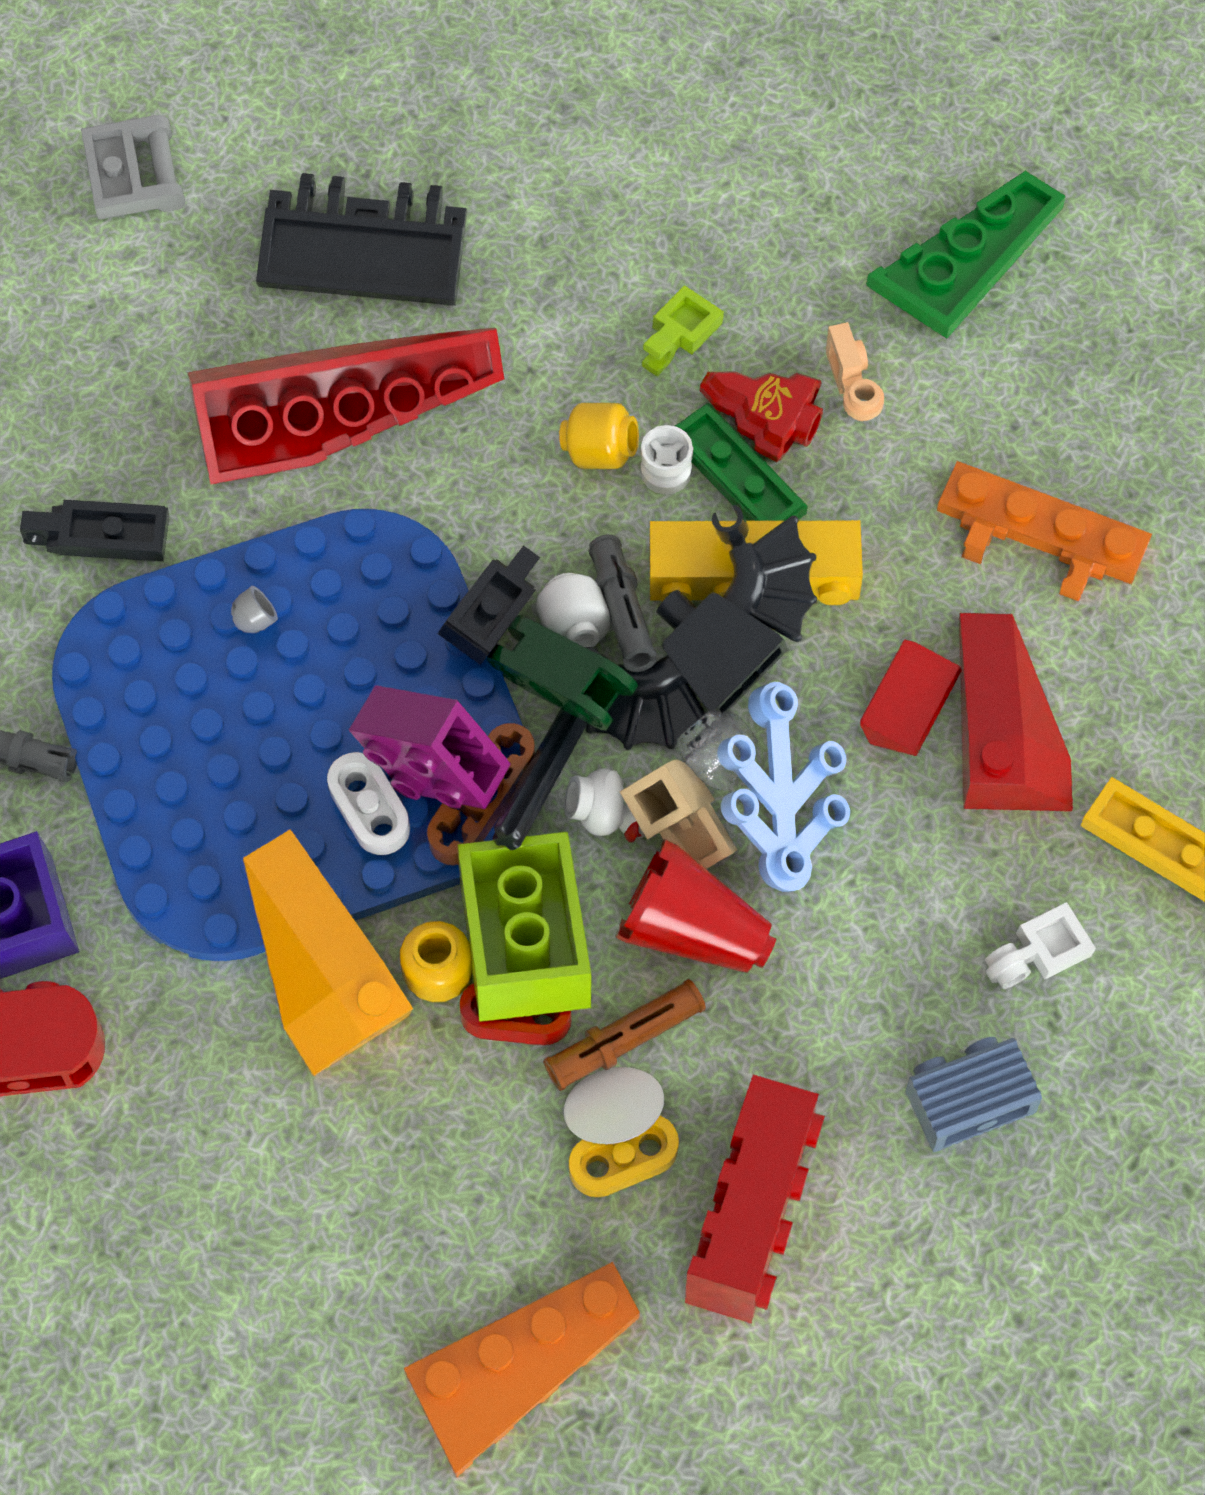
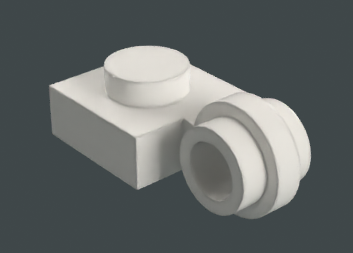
(1050, 941)

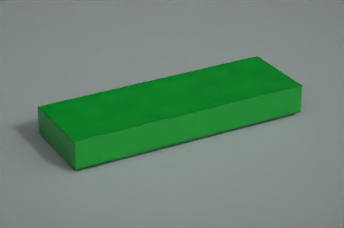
(738, 469)

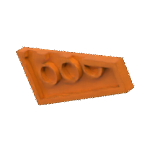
(504, 1370)

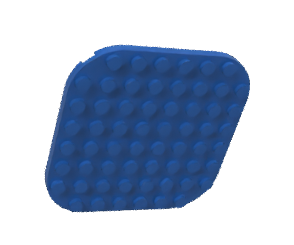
(226, 737)

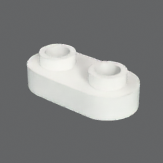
(370, 806)

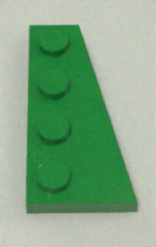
(969, 255)

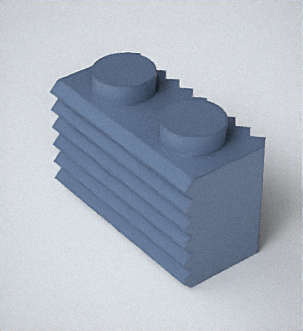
(972, 1092)

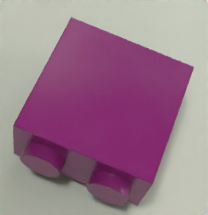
(429, 747)

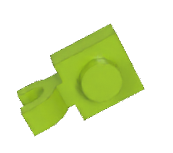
(682, 322)

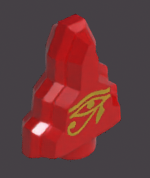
(767, 408)

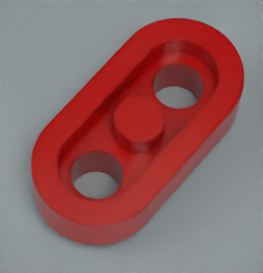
(514, 1029)

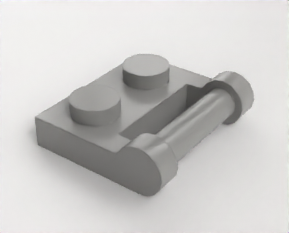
(116, 172)

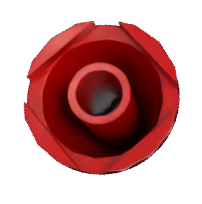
(694, 915)

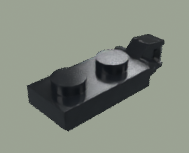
(99, 530)
(490, 606)

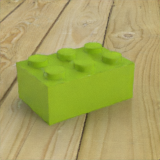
(524, 927)

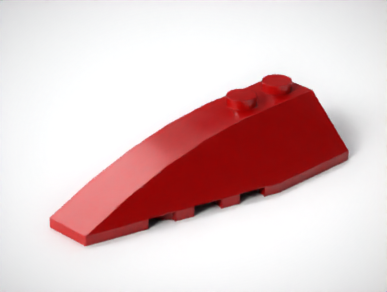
(319, 401)

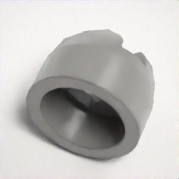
(253, 611)

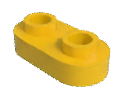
(624, 1160)

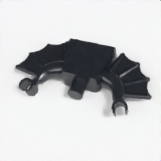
(722, 641)

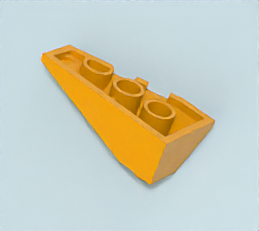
(322, 966)

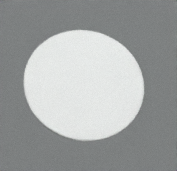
(613, 1105)

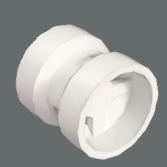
(666, 459)

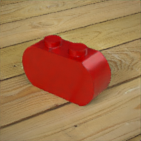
(47, 1039)

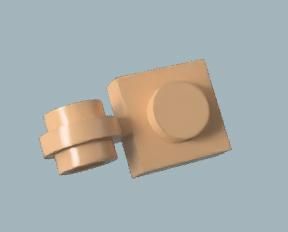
(847, 361)

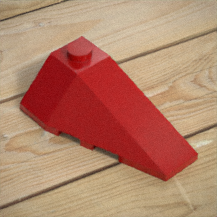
(1008, 730)

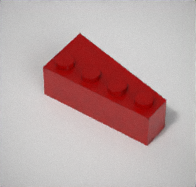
(752, 1199)

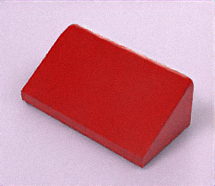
(909, 699)

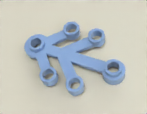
(779, 793)

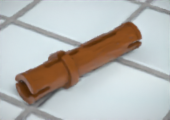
(573, 1061)

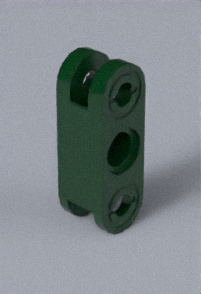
(562, 672)

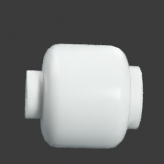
(574, 609)

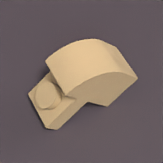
(679, 809)

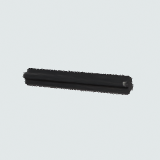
(538, 780)

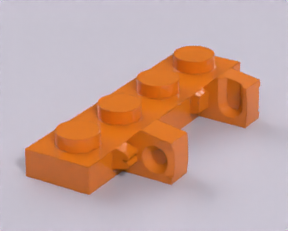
(1078, 536)

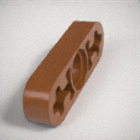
(449, 818)

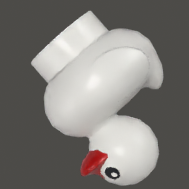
(600, 805)

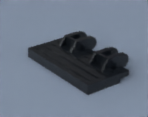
(362, 249)

